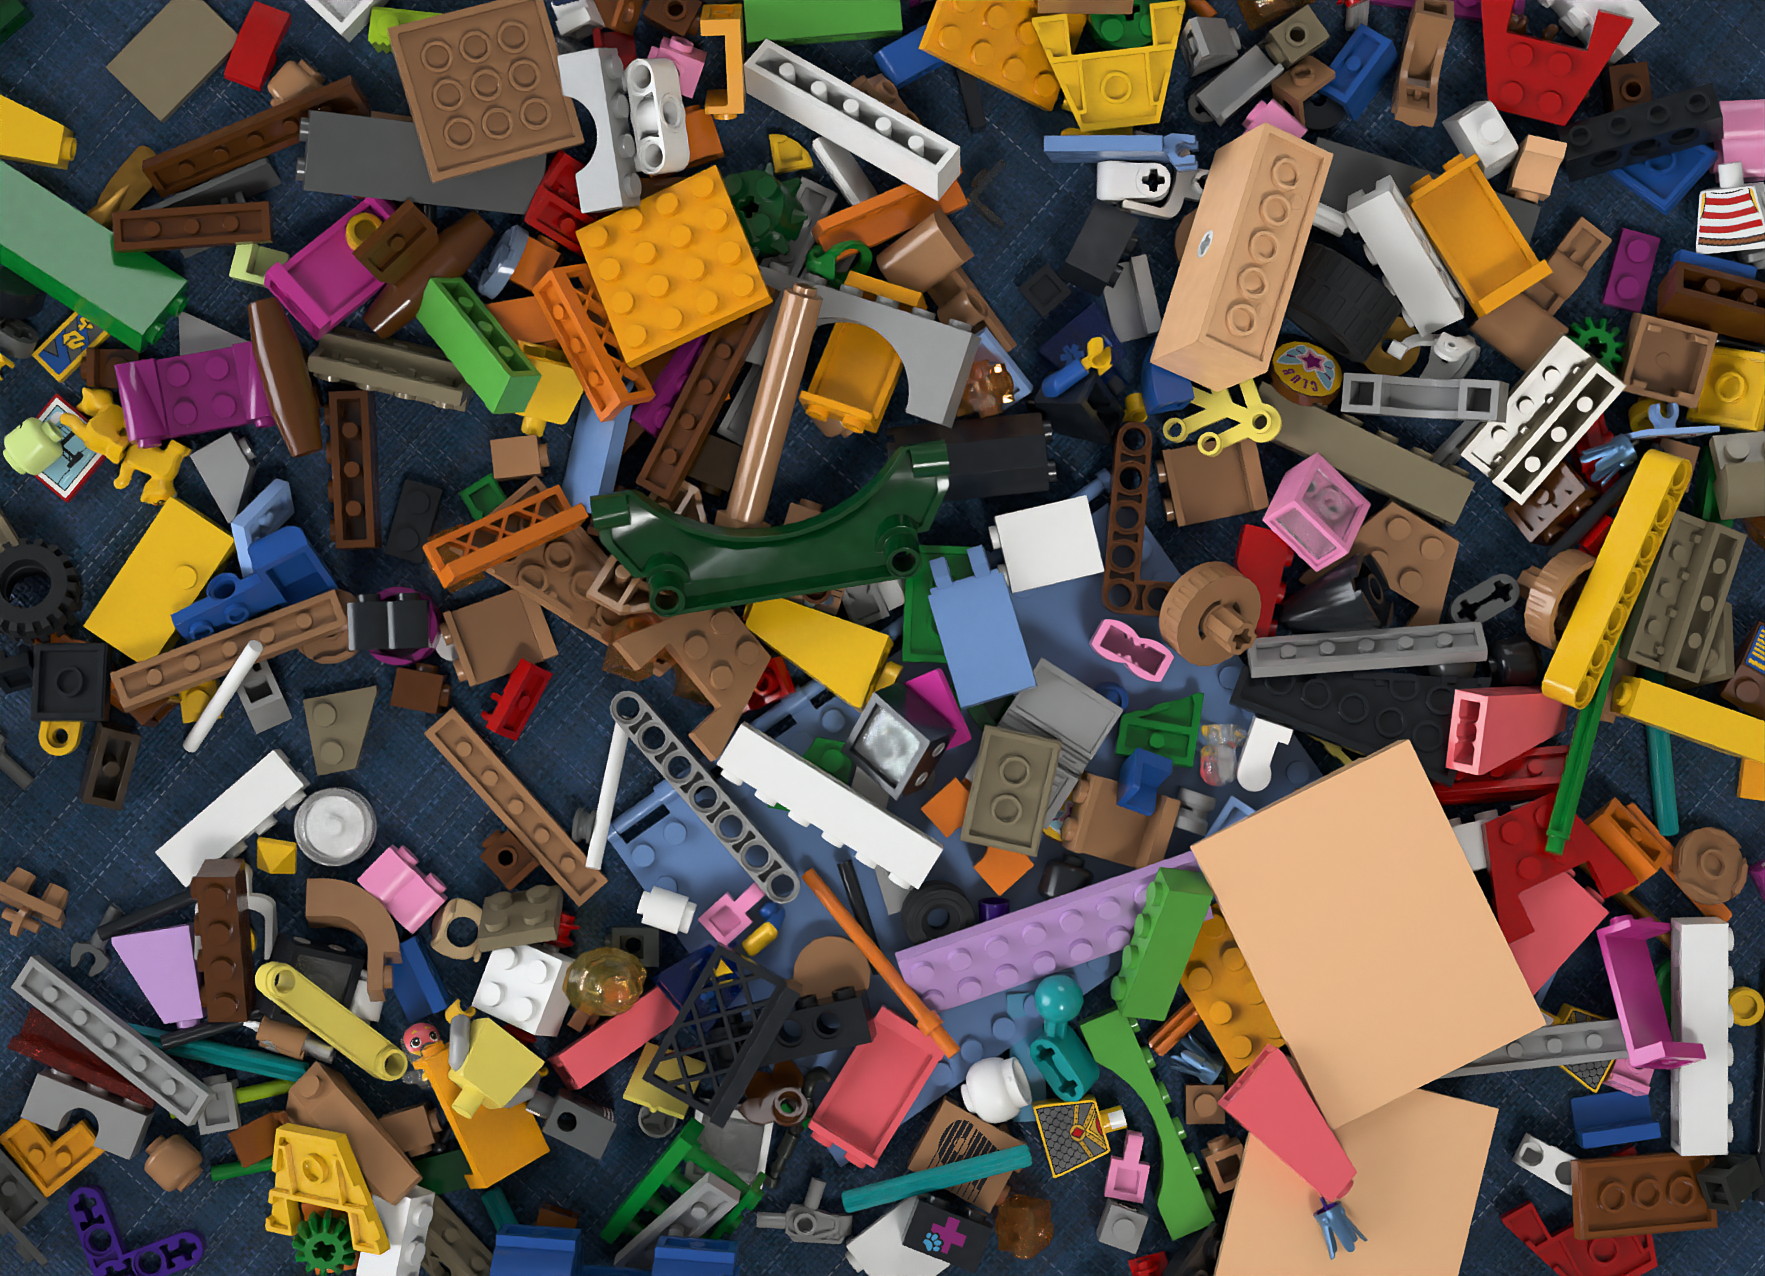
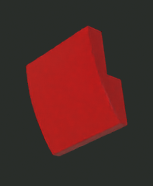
(556, 203)

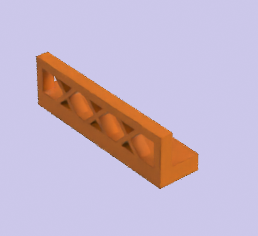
(884, 217)
(585, 340)
(506, 544)

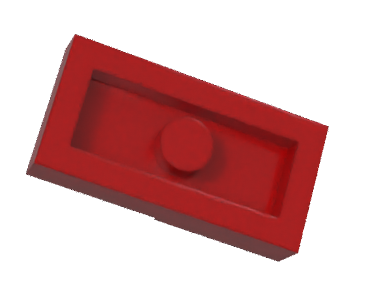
(519, 699)

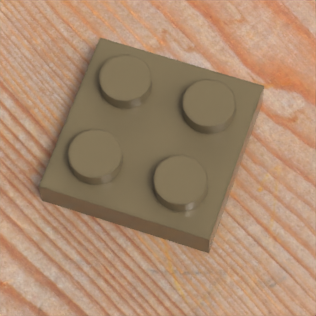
(520, 917)

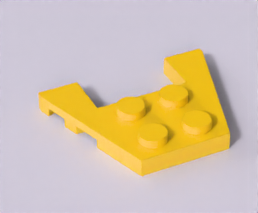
(1114, 85)
(322, 1171)

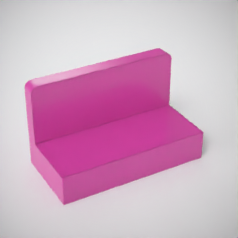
(936, 693)

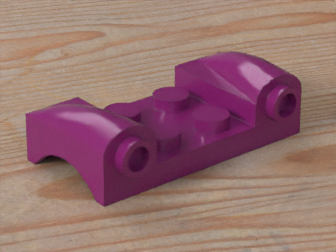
(191, 394)

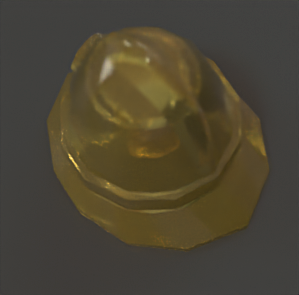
(604, 981)

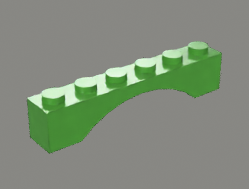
(1178, 1193)

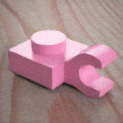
(730, 916)
(1127, 1174)

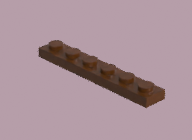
(248, 138)
(701, 402)

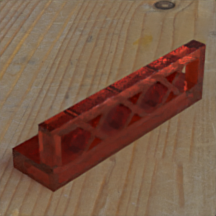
(55, 1047)

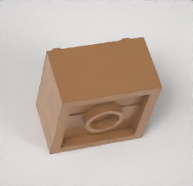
(1666, 360)

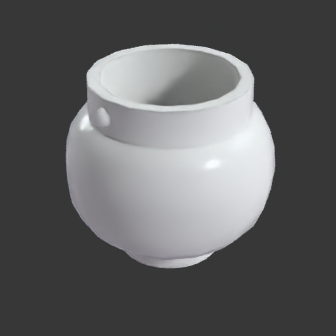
(996, 1089)

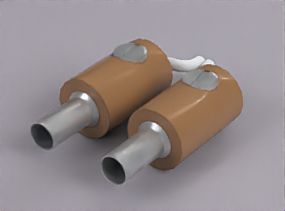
(291, 1040)

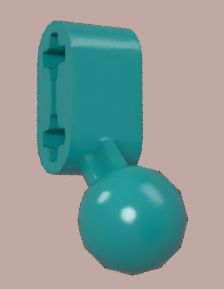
(1058, 1049)

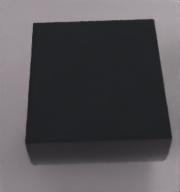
(18, 296)

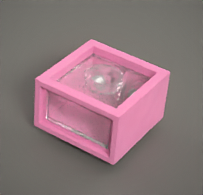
(1317, 512)

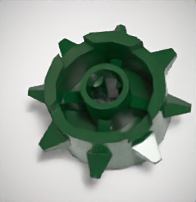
(767, 210)

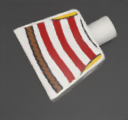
(1731, 214)

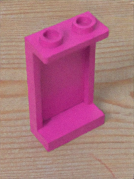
(325, 278)

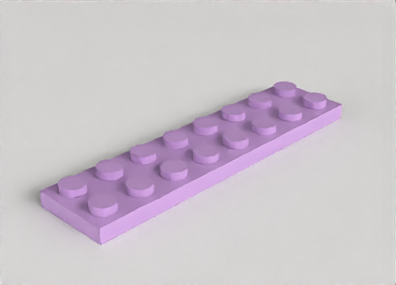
(1032, 940)

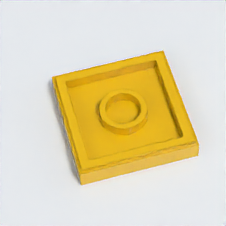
(1733, 391)

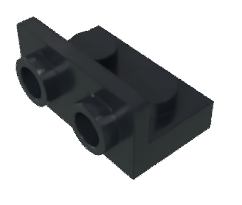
(1197, 1253)

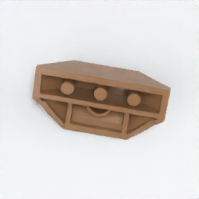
(616, 586)

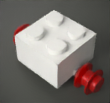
(526, 986)

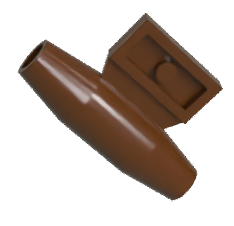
(410, 252)
(285, 377)

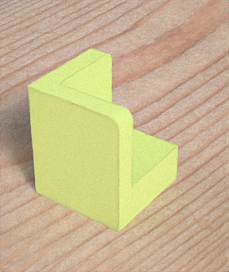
(253, 261)

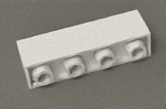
(1405, 257)
(235, 816)

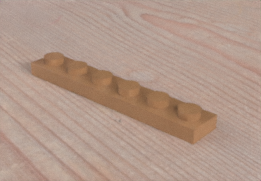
(217, 653)
(515, 806)

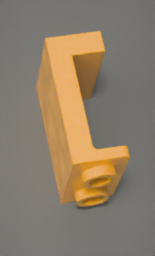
(727, 21)

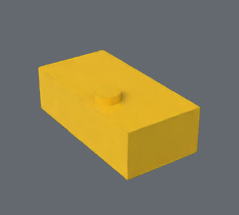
(161, 578)

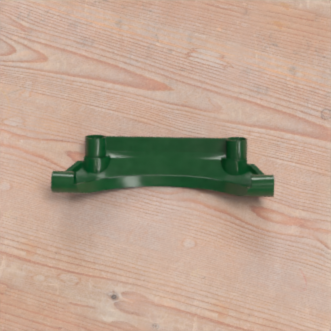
(741, 566)

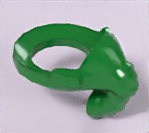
(824, 263)

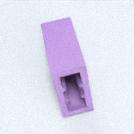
(166, 971)

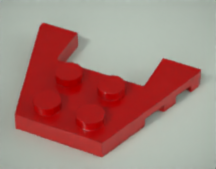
(1540, 75)
(1519, 861)
(1577, 1257)

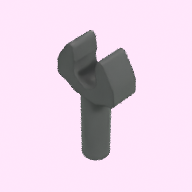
(12, 768)
(96, 945)

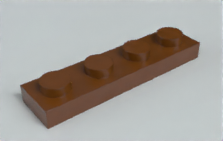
(192, 227)

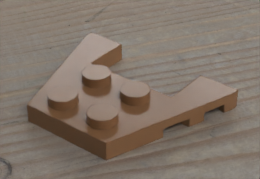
(1412, 555)
(717, 657)

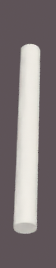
(223, 696)
(607, 798)

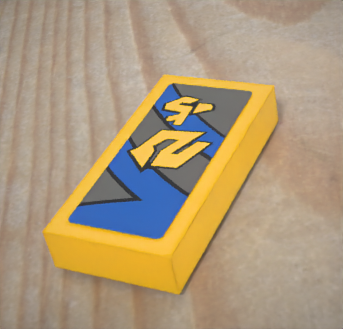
(67, 345)

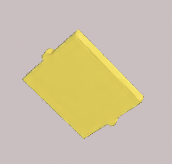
(653, 1097)

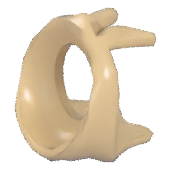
(443, 917)

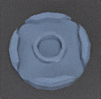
(503, 261)

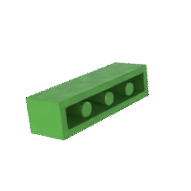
(820, 21)
(477, 345)
(1161, 943)

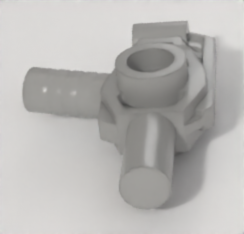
(807, 1222)

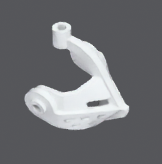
(1459, 351)

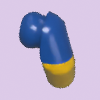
(767, 931)

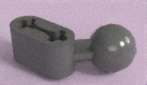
(1481, 614)

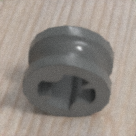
(583, 825)

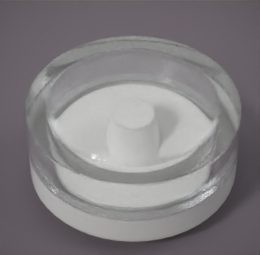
(335, 826)

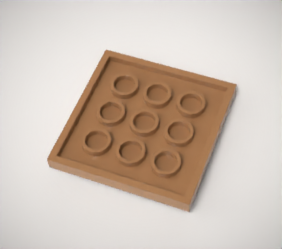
(484, 87)

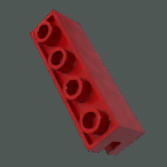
(1521, 778)

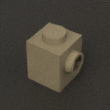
(1296, 38)

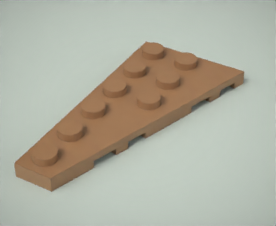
(559, 572)

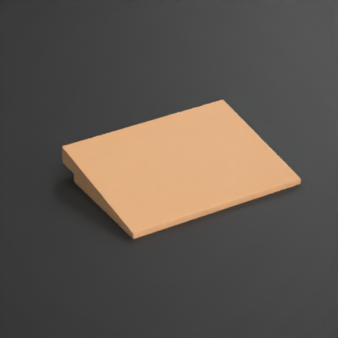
(1368, 933)
(1410, 1196)

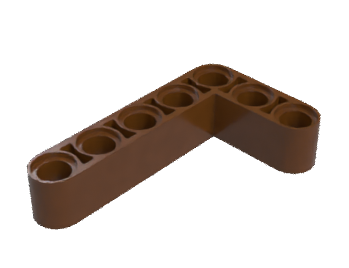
(1130, 538)

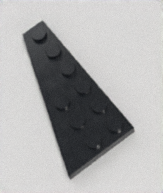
(1363, 710)

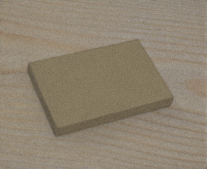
(174, 55)
(1010, 790)

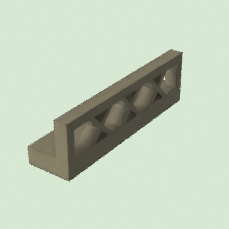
(454, 1245)

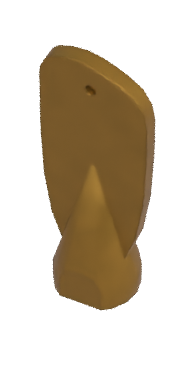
(124, 189)

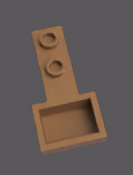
(931, 261)
(1526, 323)

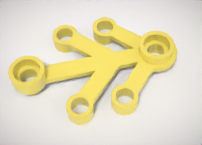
(1220, 406)

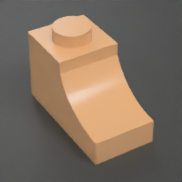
(1535, 168)

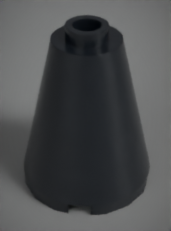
(1341, 600)

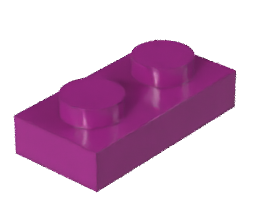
(1630, 271)

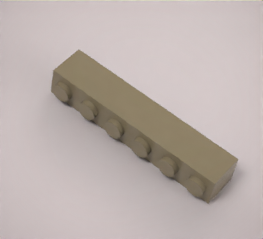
(1370, 458)

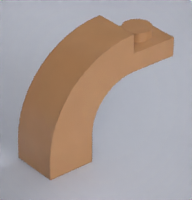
(1421, 61)
(350, 907)

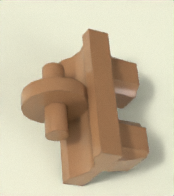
(48, 909)

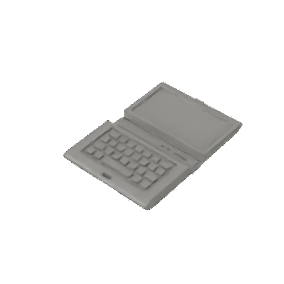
(1066, 712)

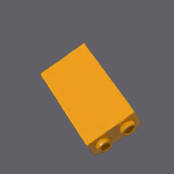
(1475, 235)
(858, 364)
(493, 1139)

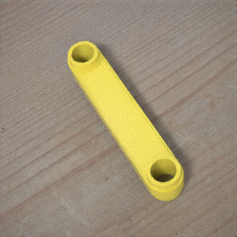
(331, 1021)

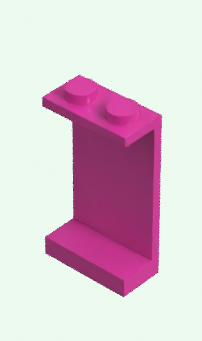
(1639, 997)

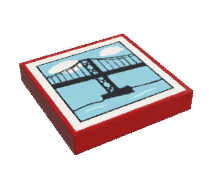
(77, 463)

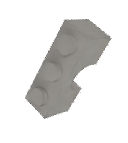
(120, 1120)

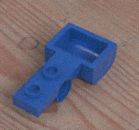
(284, 574)

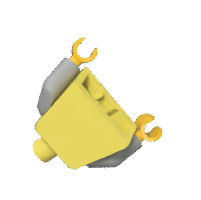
(488, 1064)

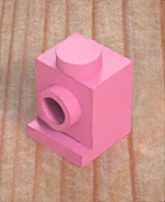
(1628, 1079)

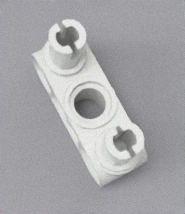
(657, 116)

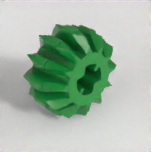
(1600, 338)
(322, 1254)

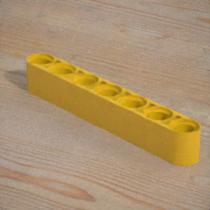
(1616, 578)

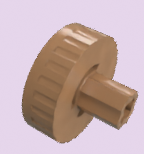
(1553, 594)
(1225, 625)

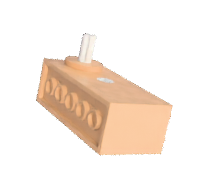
(1244, 257)

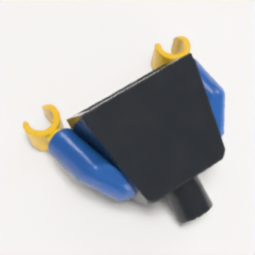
(1081, 401)

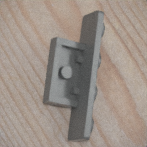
(225, 189)
(18, 1205)

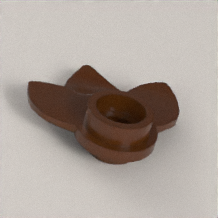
(770, 1091)

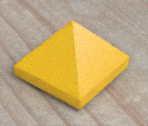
(276, 856)

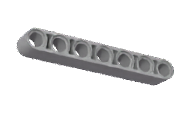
(687, 788)

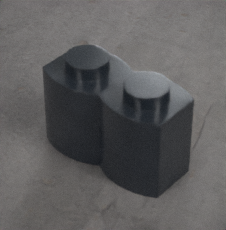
(389, 623)

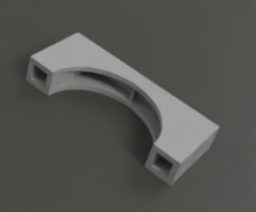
(933, 353)

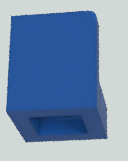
(1139, 780)

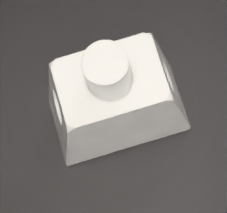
(1483, 132)

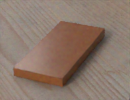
(1639, 1195)

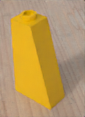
(33, 137)
(825, 647)
(1690, 718)

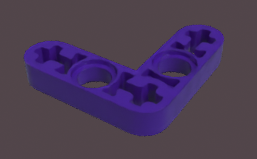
(117, 1253)

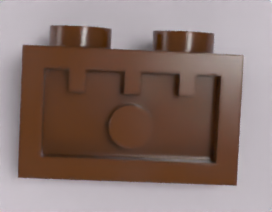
(1553, 505)

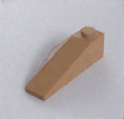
(330, 1103)

